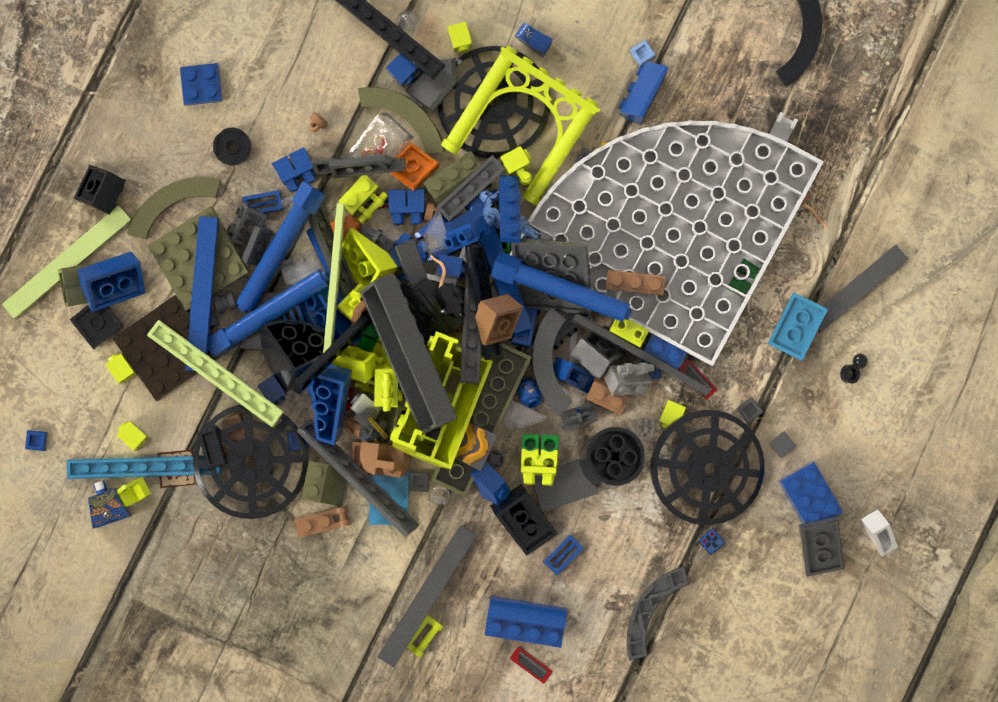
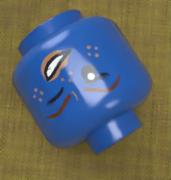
(529, 393)

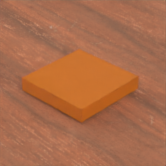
(418, 166)

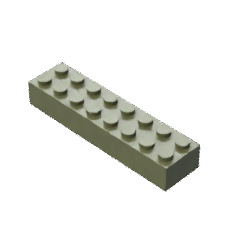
(488, 413)

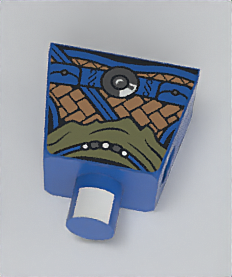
(106, 506)

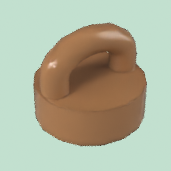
(319, 121)
(429, 211)

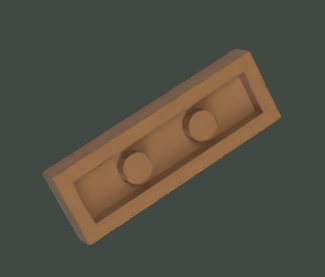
(635, 282)

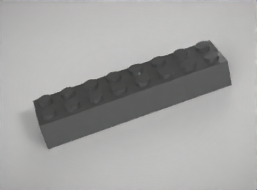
(408, 354)

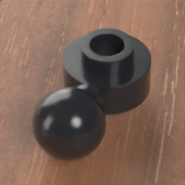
(851, 373)

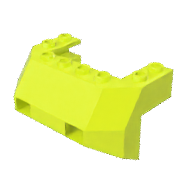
(442, 452)

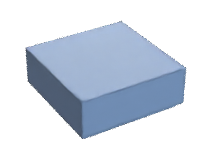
(642, 53)

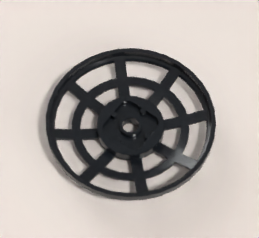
(495, 114)
(696, 467)
(260, 471)

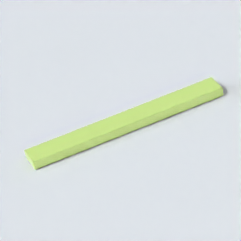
(72, 256)
(334, 276)
(215, 373)

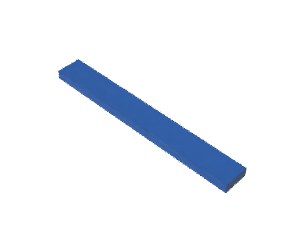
(203, 283)

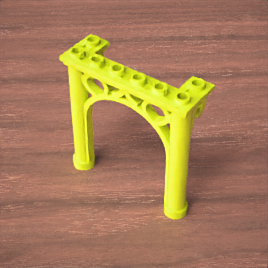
(487, 93)

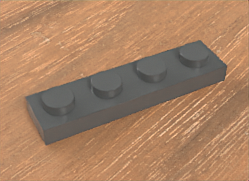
(470, 188)

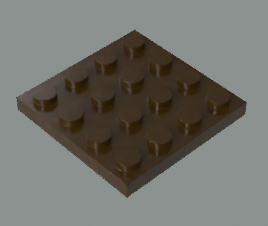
(154, 364)

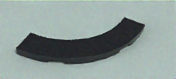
(808, 43)

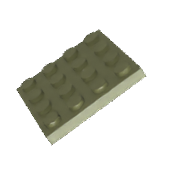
(177, 253)

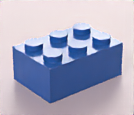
(810, 494)

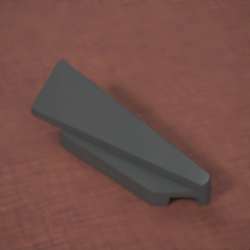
(358, 166)

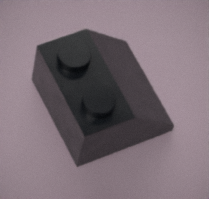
(100, 189)

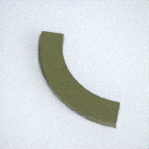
(408, 110)
(167, 197)

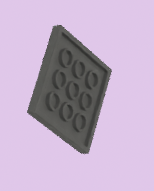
(559, 259)

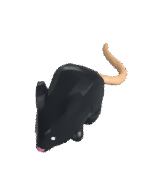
(447, 296)

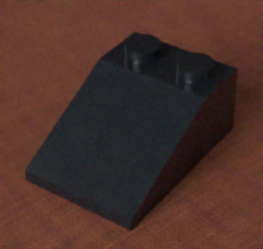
(524, 520)

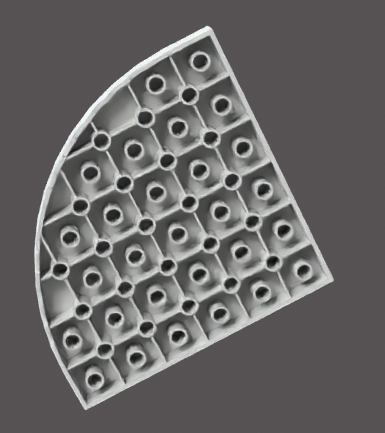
(684, 208)

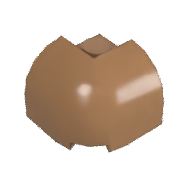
(384, 459)

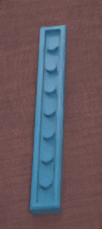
(134, 467)

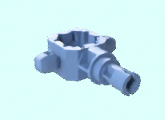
(493, 217)

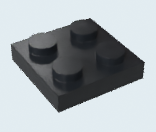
(97, 325)

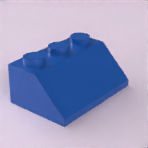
(643, 91)
(112, 281)

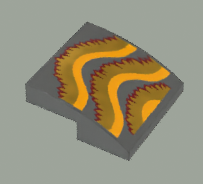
(475, 446)

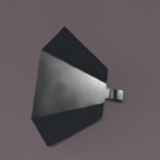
(427, 310)

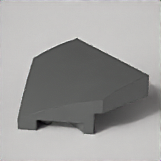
(257, 245)

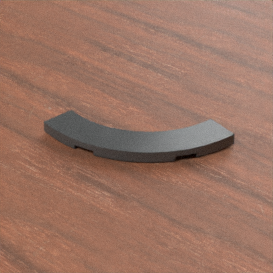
(543, 362)
(647, 605)

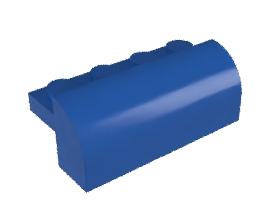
(526, 621)

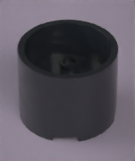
(597, 452)

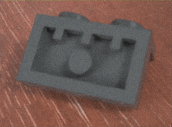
(244, 223)

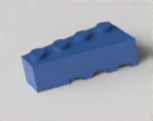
(329, 402)

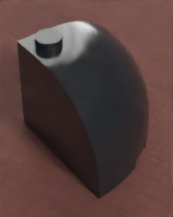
(290, 349)

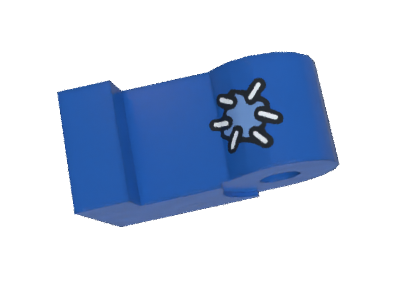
(534, 39)

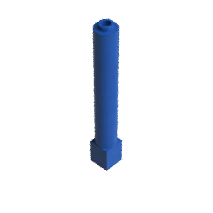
(306, 201)
(511, 270)
(228, 338)

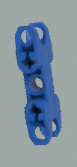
(474, 210)

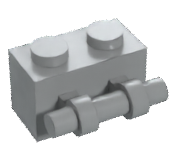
(629, 378)

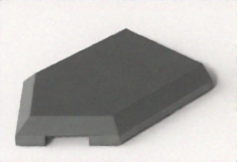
(433, 92)

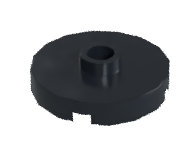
(225, 139)

